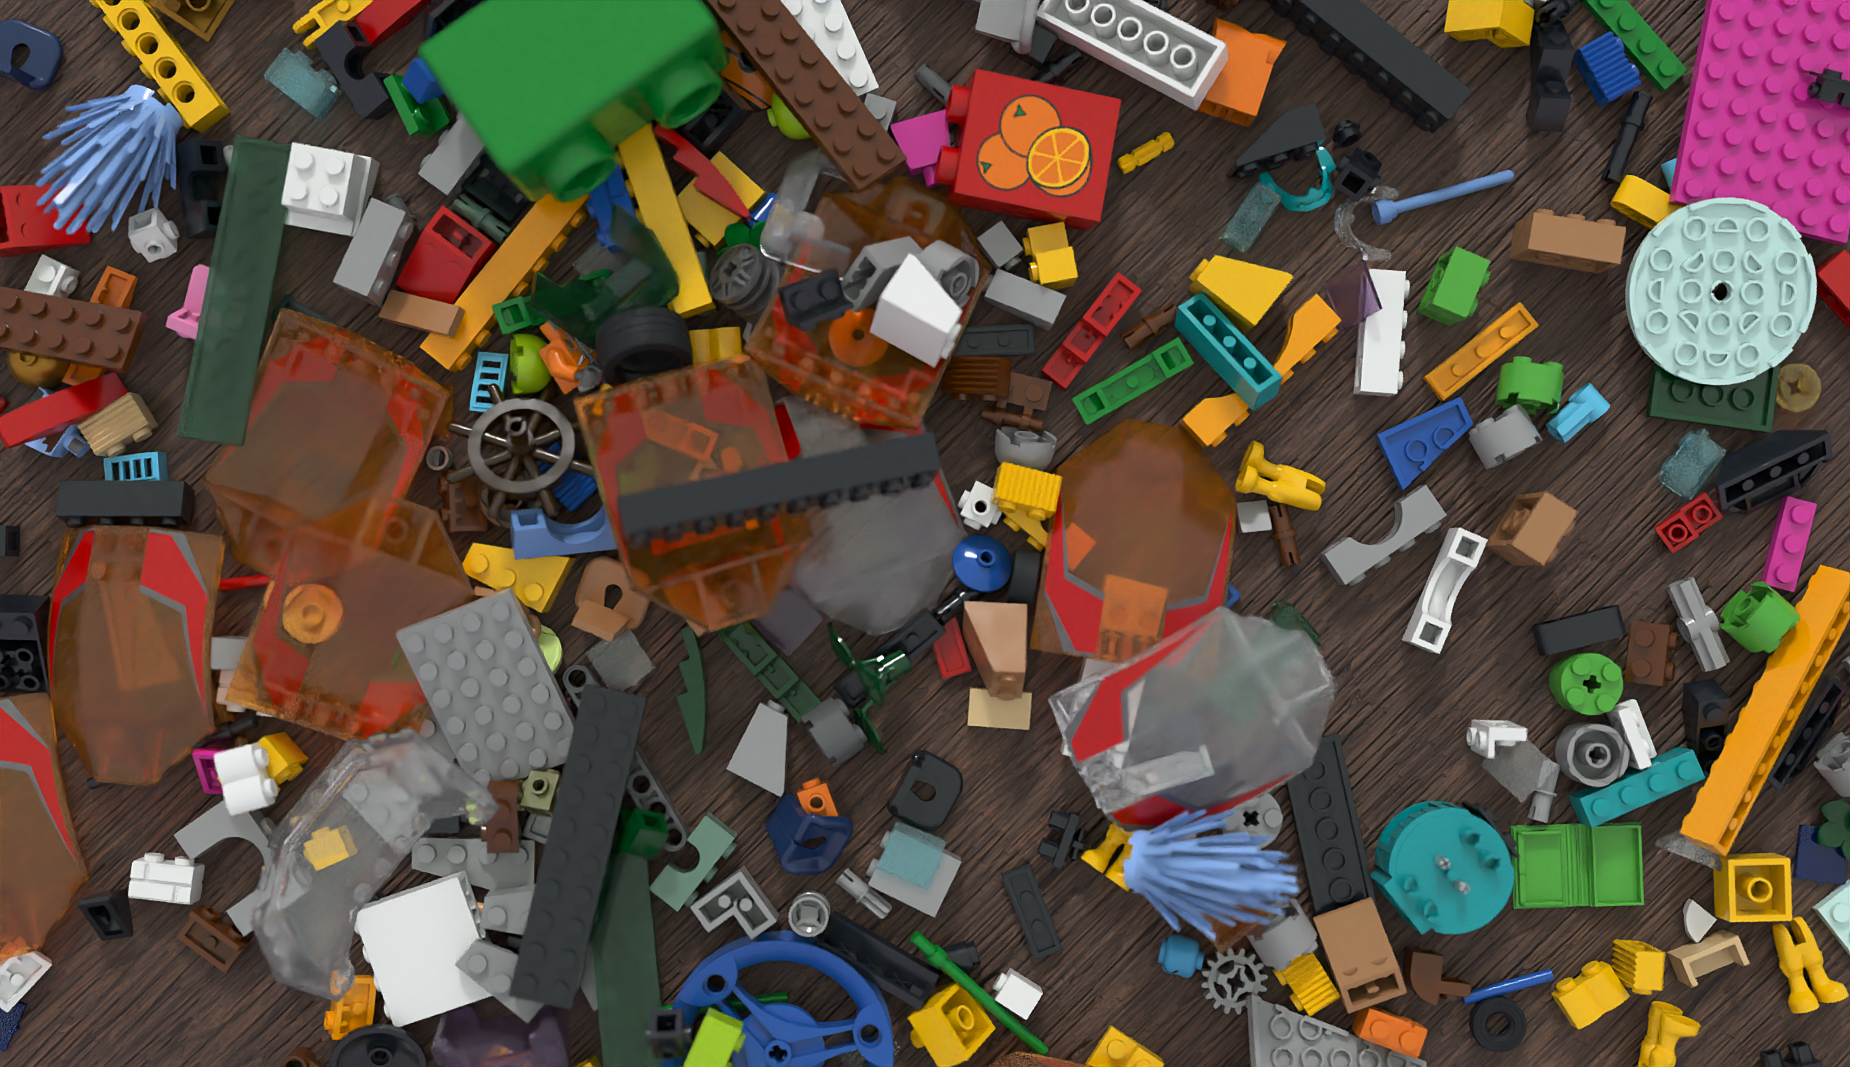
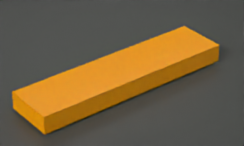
(1480, 351)

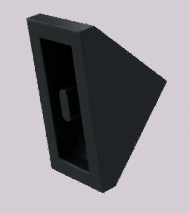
(108, 914)

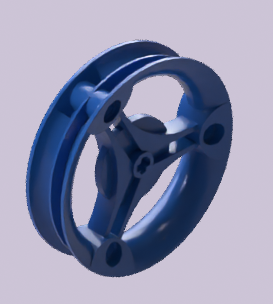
(783, 1022)

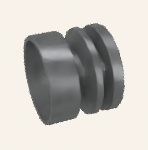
(745, 281)

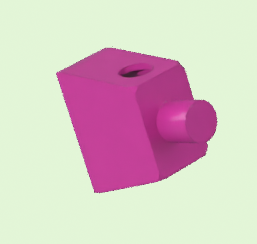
(921, 142)

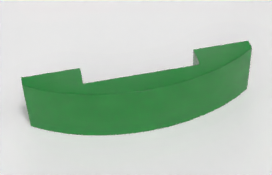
(517, 315)
(1133, 381)

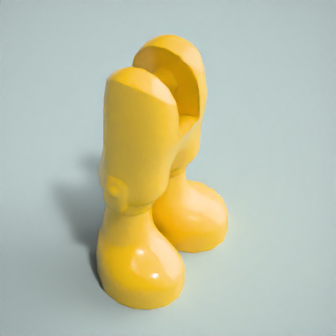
(1287, 484)
(1100, 857)
(1808, 956)
(1664, 1030)

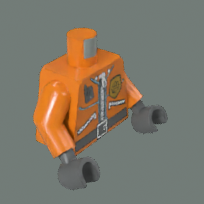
(569, 359)

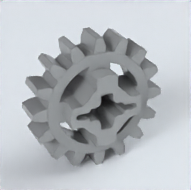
(1220, 975)

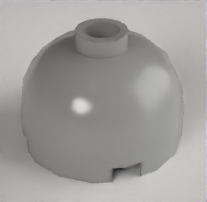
(1024, 447)

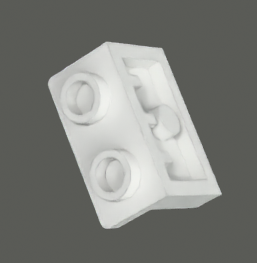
(52, 278)
(1630, 725)
(1484, 733)
(19, 975)

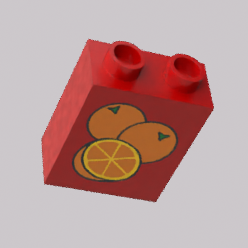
(1028, 149)

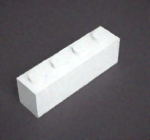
(1380, 337)

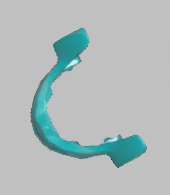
(1314, 197)

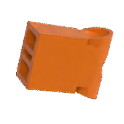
(1244, 77)

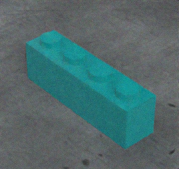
(1227, 351)
(1637, 787)

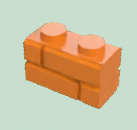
(1390, 1030)

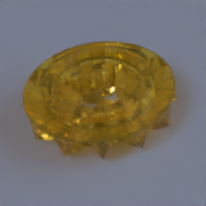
(1808, 384)

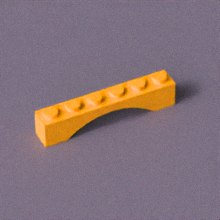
(1305, 329)

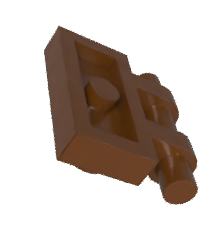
(1024, 392)

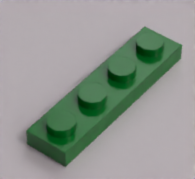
(1639, 41)

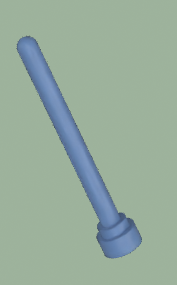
(1384, 211)

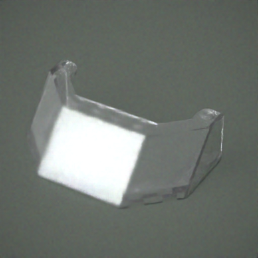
(343, 847)

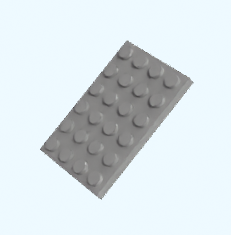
(490, 688)

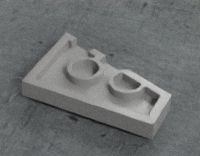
(494, 970)

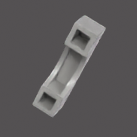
(1413, 514)

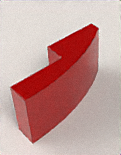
(1688, 521)

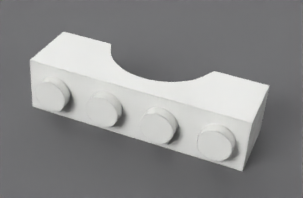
(1433, 611)

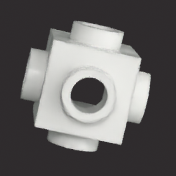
(153, 234)
(974, 519)

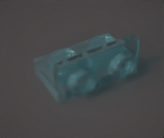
(1691, 464)

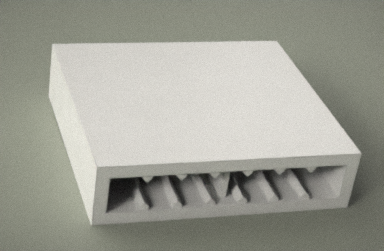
(415, 947)

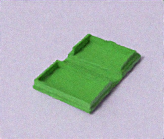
(1577, 865)

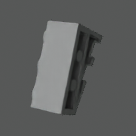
(374, 253)
(507, 908)

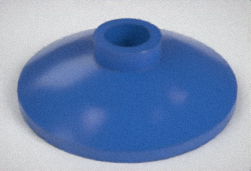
(973, 571)

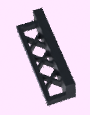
(879, 960)

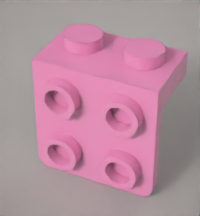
(186, 319)

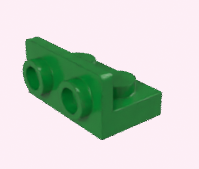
(418, 118)

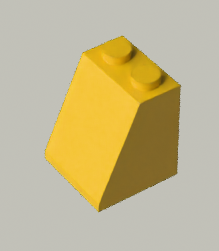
(1239, 288)

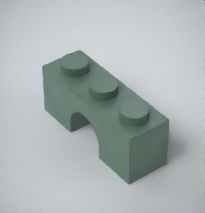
(678, 884)

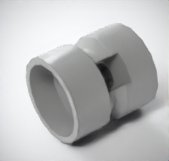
(809, 913)

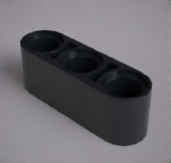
(1578, 630)

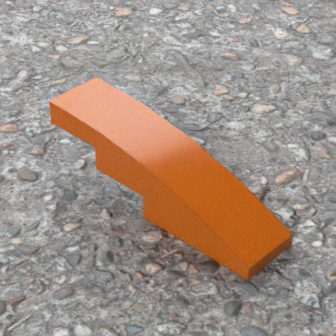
(114, 290)

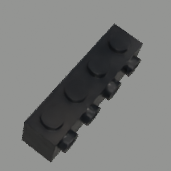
(125, 503)

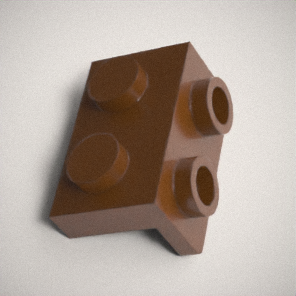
(1651, 653)
(213, 938)

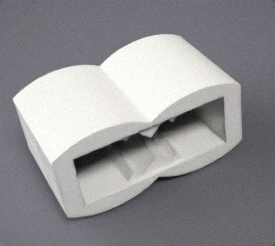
(245, 778)

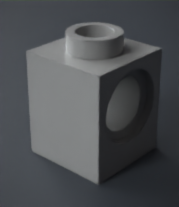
(1000, 247)

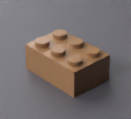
(1568, 241)
(1532, 529)

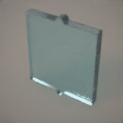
(911, 854)

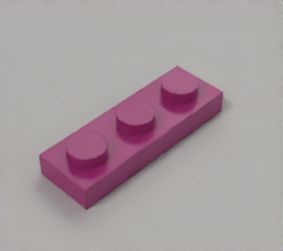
(1788, 543)

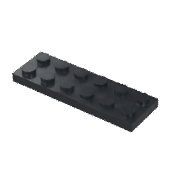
(1329, 830)

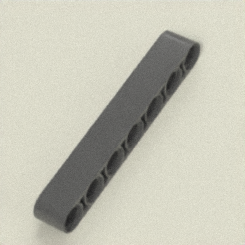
(640, 766)

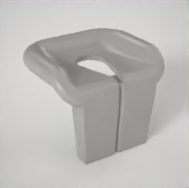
(1008, 21)

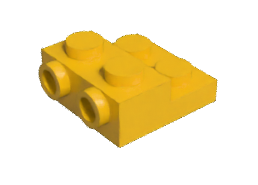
(1120, 1050)

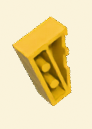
(532, 580)

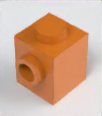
(818, 798)

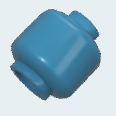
(1180, 955)

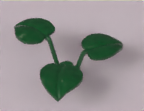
(886, 671)

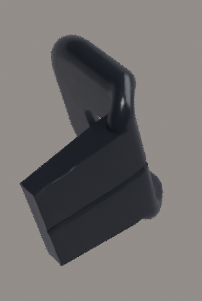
(932, 770)

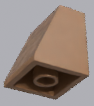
(998, 645)

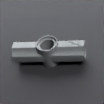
(1697, 624)

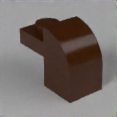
(1423, 975)

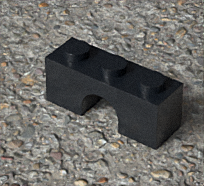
(343, 50)
(198, 168)

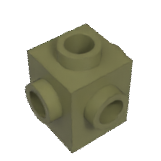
(541, 792)

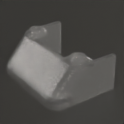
(794, 234)

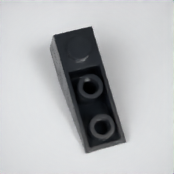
(1705, 720)

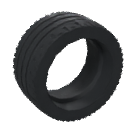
(642, 344)

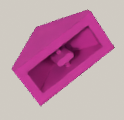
(207, 769)

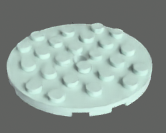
(1766, 281)

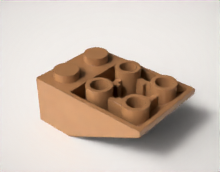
(1359, 955)

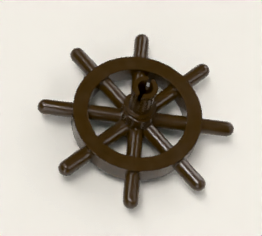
(520, 449)

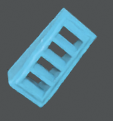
(478, 382)
(158, 466)

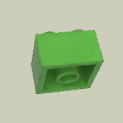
(1454, 286)

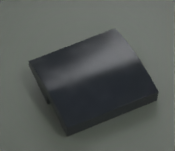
(495, 190)

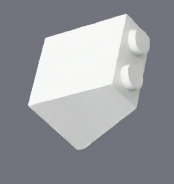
(917, 314)

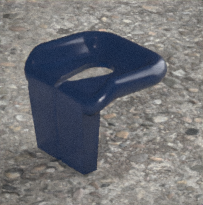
(44, 57)
(792, 825)

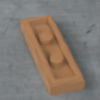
(422, 313)

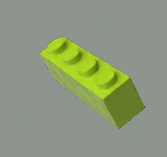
(715, 1041)

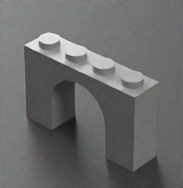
(213, 829)

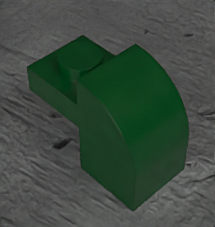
(641, 833)

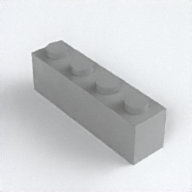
(453, 159)

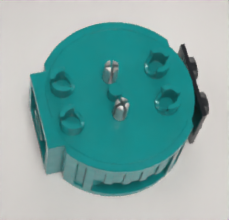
(1445, 866)

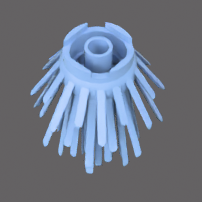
(120, 143)
(1205, 872)

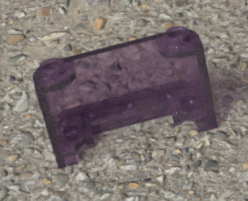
(502, 1041)

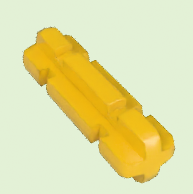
(1145, 152)

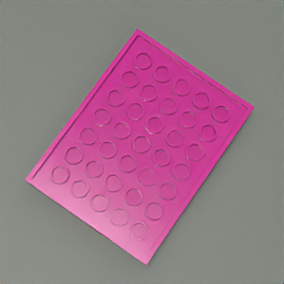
(1755, 126)

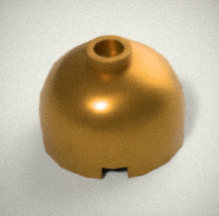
(36, 371)

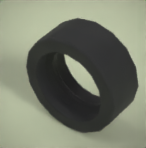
(1023, 578)

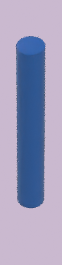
(1509, 986)

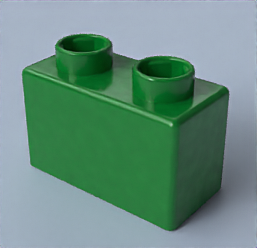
(573, 79)

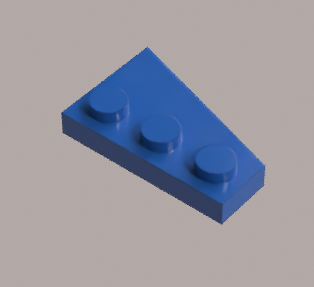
(1419, 441)

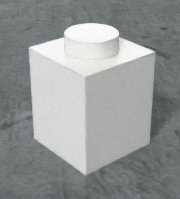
(1017, 993)

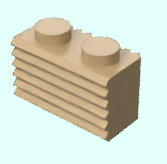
(118, 425)

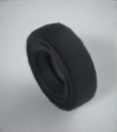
(1514, 1033)

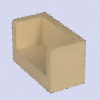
(996, 713)
(1706, 956)

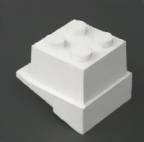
(327, 188)

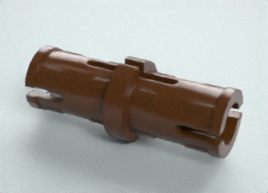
(1150, 327)
(1284, 534)

